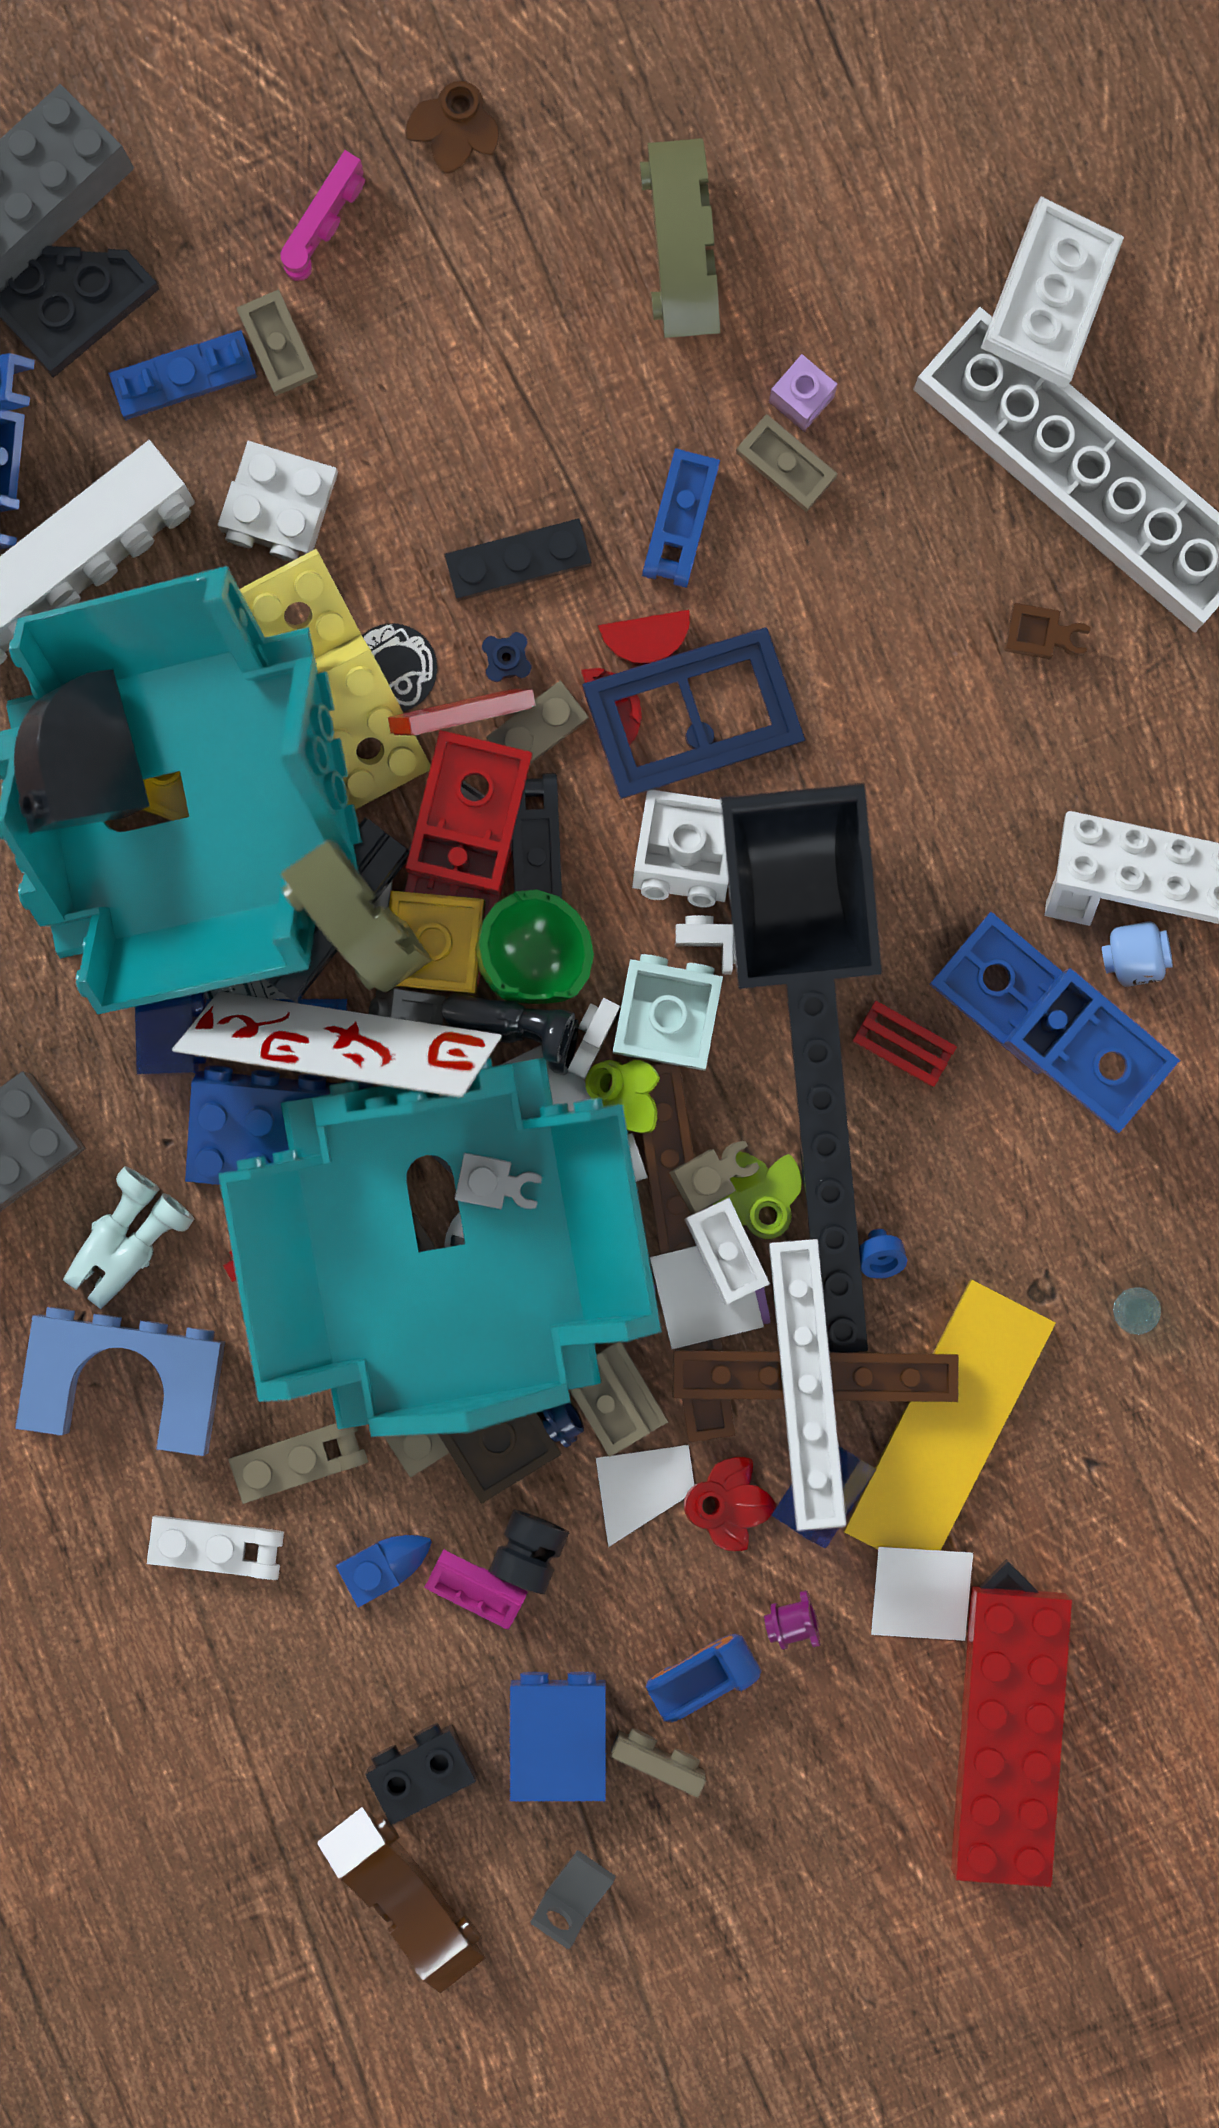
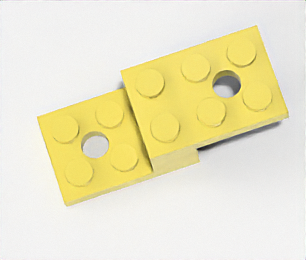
(356, 681)

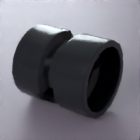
(529, 1552)

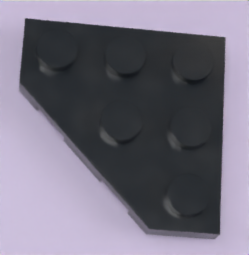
(72, 301)

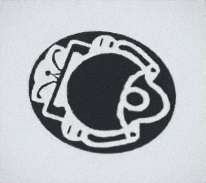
(405, 661)

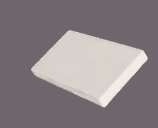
(1052, 292)

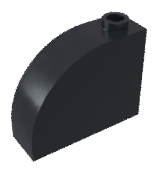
(77, 757)

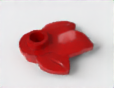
(736, 1504)

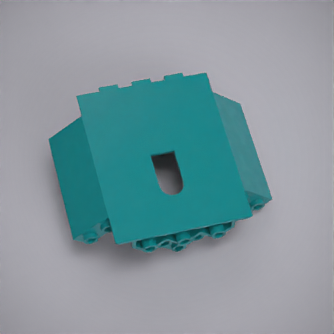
(260, 775)
(454, 1330)

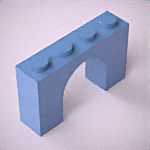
(63, 1346)

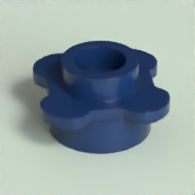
(516, 666)
(563, 1423)

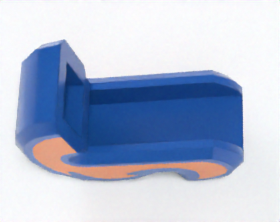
(703, 1677)

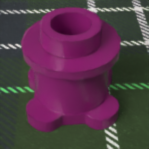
(793, 1622)

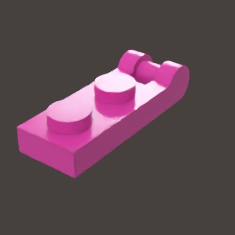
(321, 216)

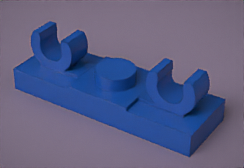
(182, 374)

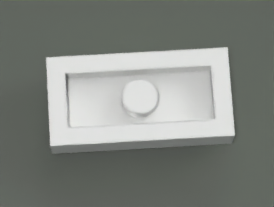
(727, 1251)

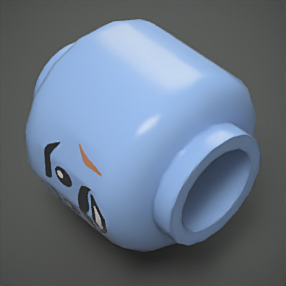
(1138, 954)

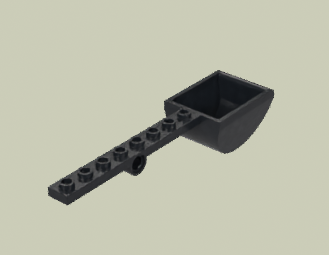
(801, 921)

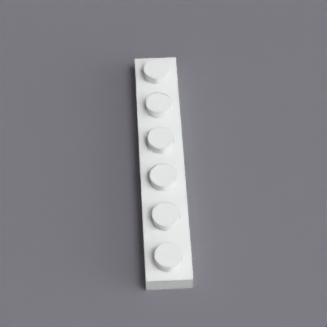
(807, 1385)

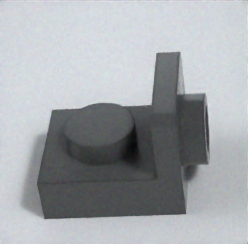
(408, 1006)

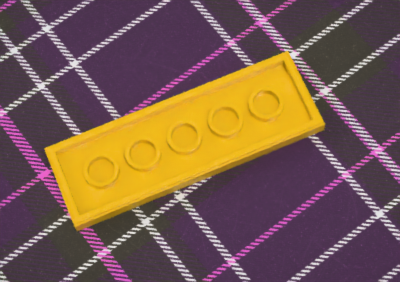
(945, 1444)

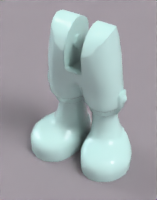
(122, 1255)

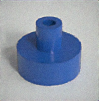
(882, 1255)

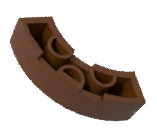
(386, 1877)

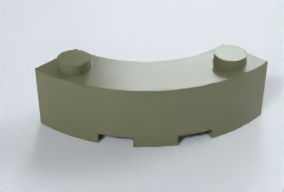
(683, 228)
(338, 900)

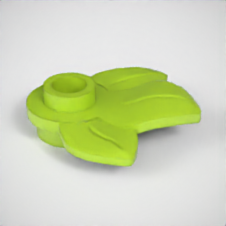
(629, 1087)
(766, 1187)

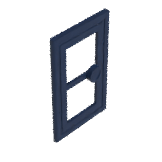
(706, 755)

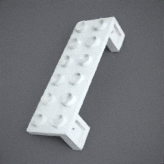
(1132, 868)

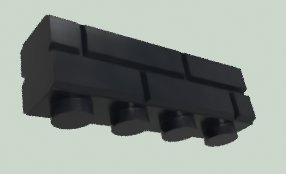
(378, 862)

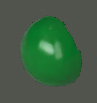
(534, 948)

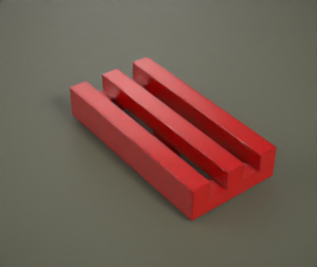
(938, 1062)

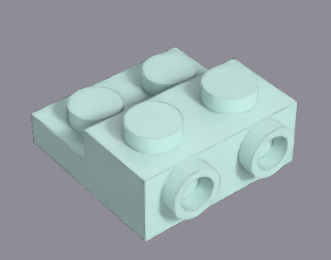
(668, 1012)

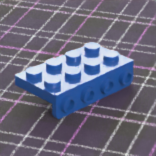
(241, 1117)

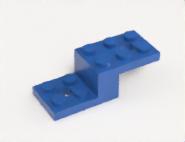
(1054, 1022)

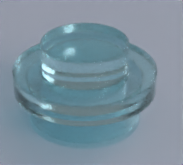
(1137, 1310)

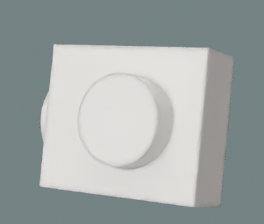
(702, 932)

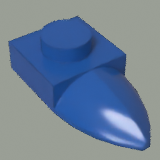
(383, 1566)

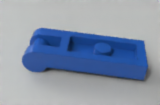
(681, 515)

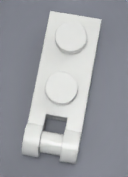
(213, 1547)

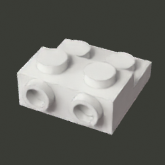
(277, 501)
(681, 849)

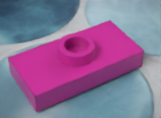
(476, 1589)

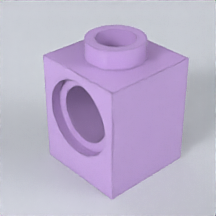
(802, 392)

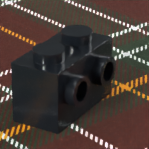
(420, 1773)

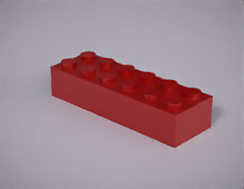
(1011, 1737)

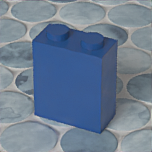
(558, 1738)

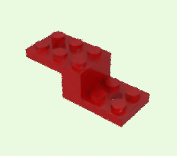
(464, 843)

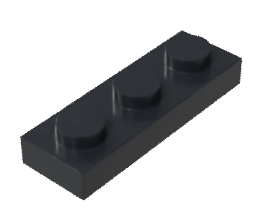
(518, 559)

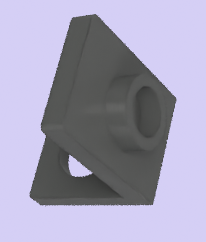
(573, 1896)

